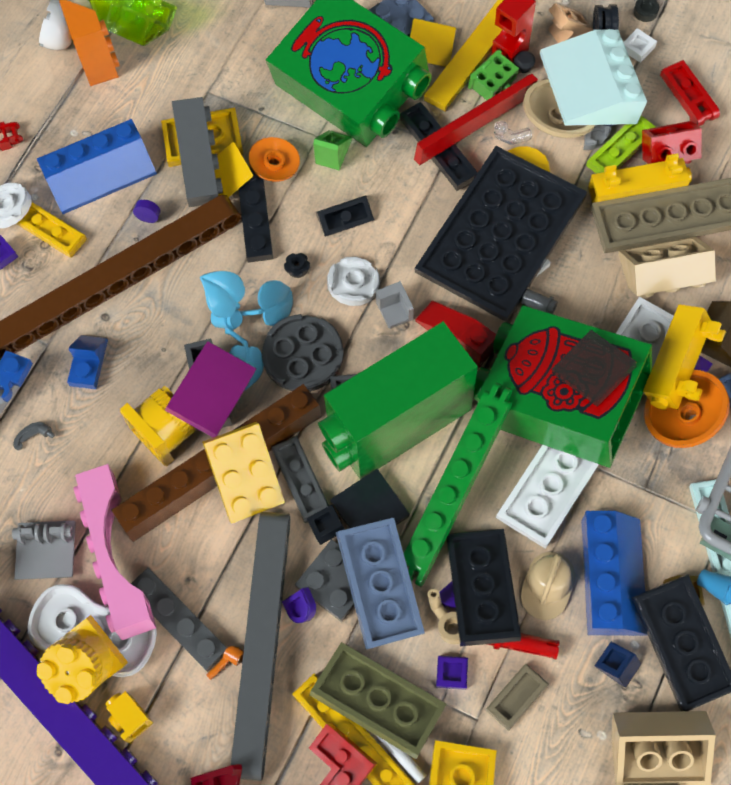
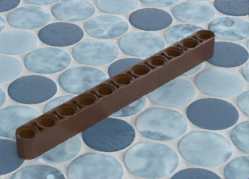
(117, 274)

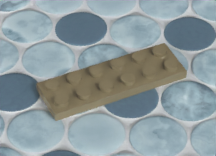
(663, 215)

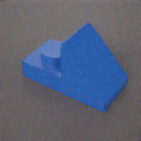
(87, 361)

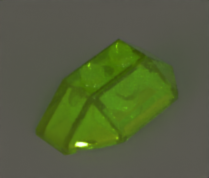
(136, 19)

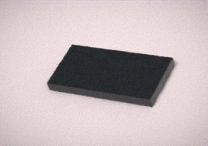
(483, 588)
(684, 643)

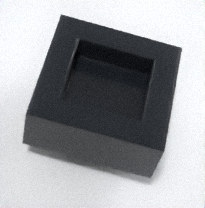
(325, 524)

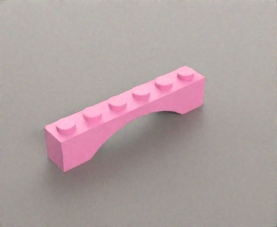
(127, 605)

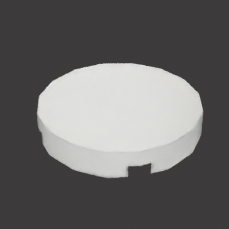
(14, 203)
(347, 286)

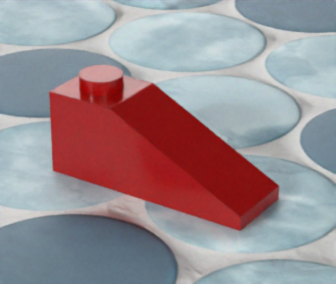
(471, 334)

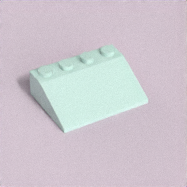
(594, 80)

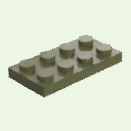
(378, 700)

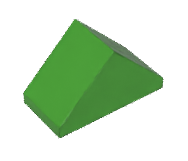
(331, 149)

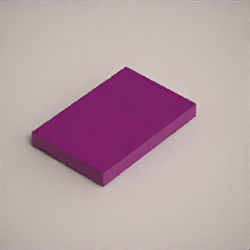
(210, 389)

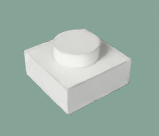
(639, 45)

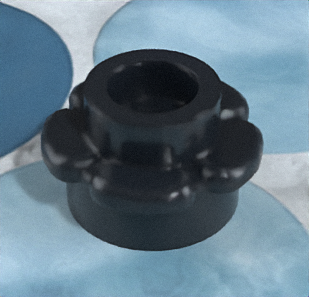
(301, 269)

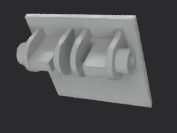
(44, 550)

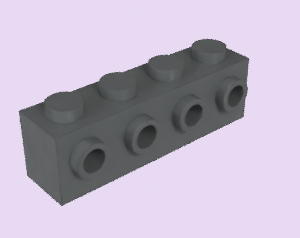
(195, 151)

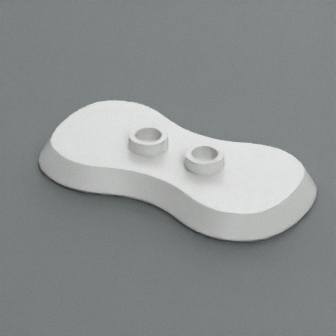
(65, 607)

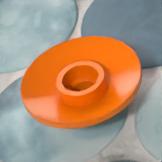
(274, 151)

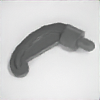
(30, 431)

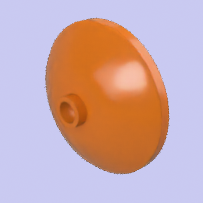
(673, 425)

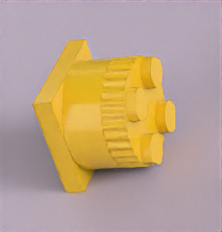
(156, 427)
(79, 662)

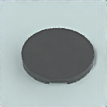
(302, 352)

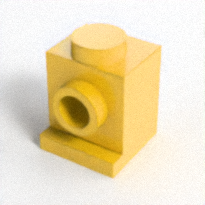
(127, 716)

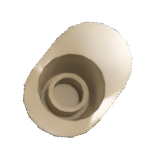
(548, 586)

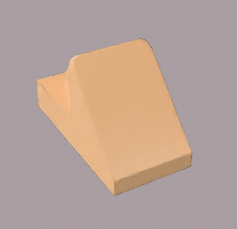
(567, 23)

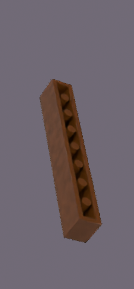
(195, 476)

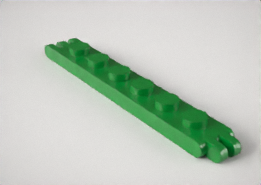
(456, 482)

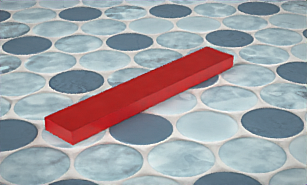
(472, 120)

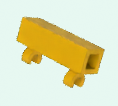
(639, 179)
(678, 356)

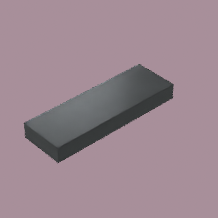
(300, 477)

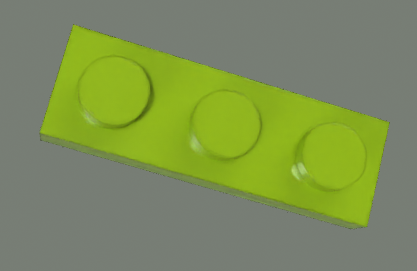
(619, 147)

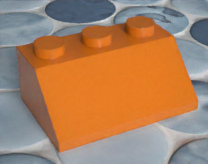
(90, 42)

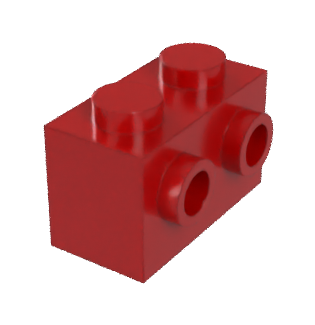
(666, 140)

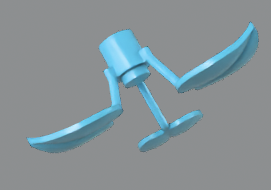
(223, 293)

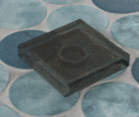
(594, 367)

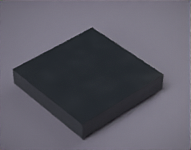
(369, 502)

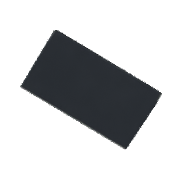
(344, 215)

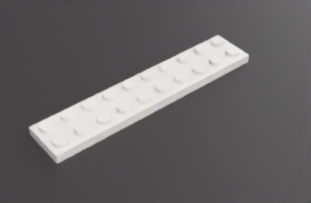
(558, 478)

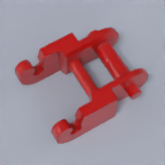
(7, 142)

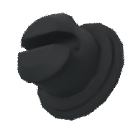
(524, 61)

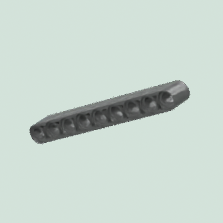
(261, 645)

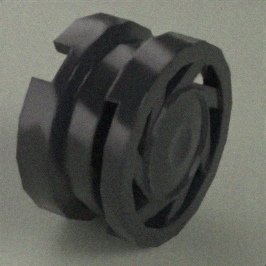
(605, 17)

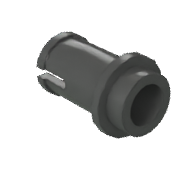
(539, 301)

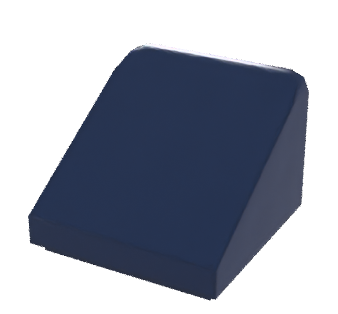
(618, 664)

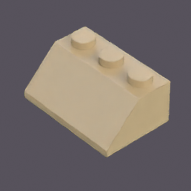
(668, 266)
(662, 748)

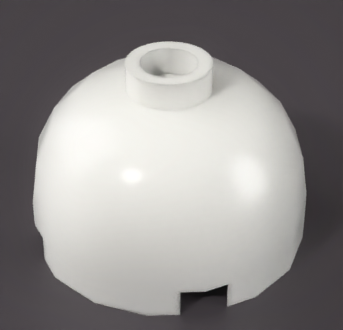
(54, 30)

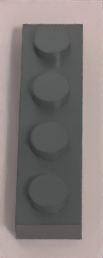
(180, 621)

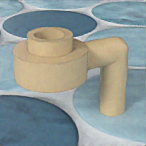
(446, 619)

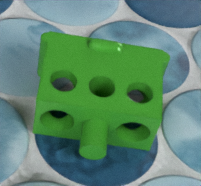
(493, 76)

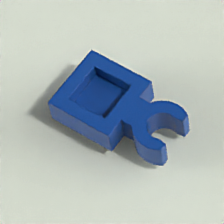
(12, 372)

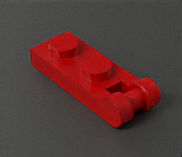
(690, 93)

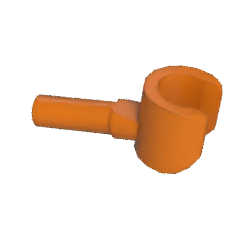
(232, 654)

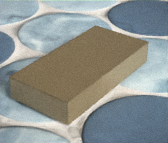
(517, 697)

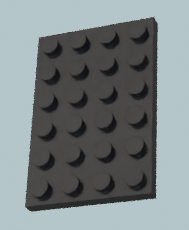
(501, 233)

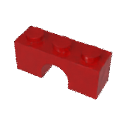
(516, 22)

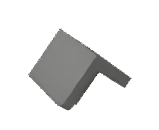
(394, 305)

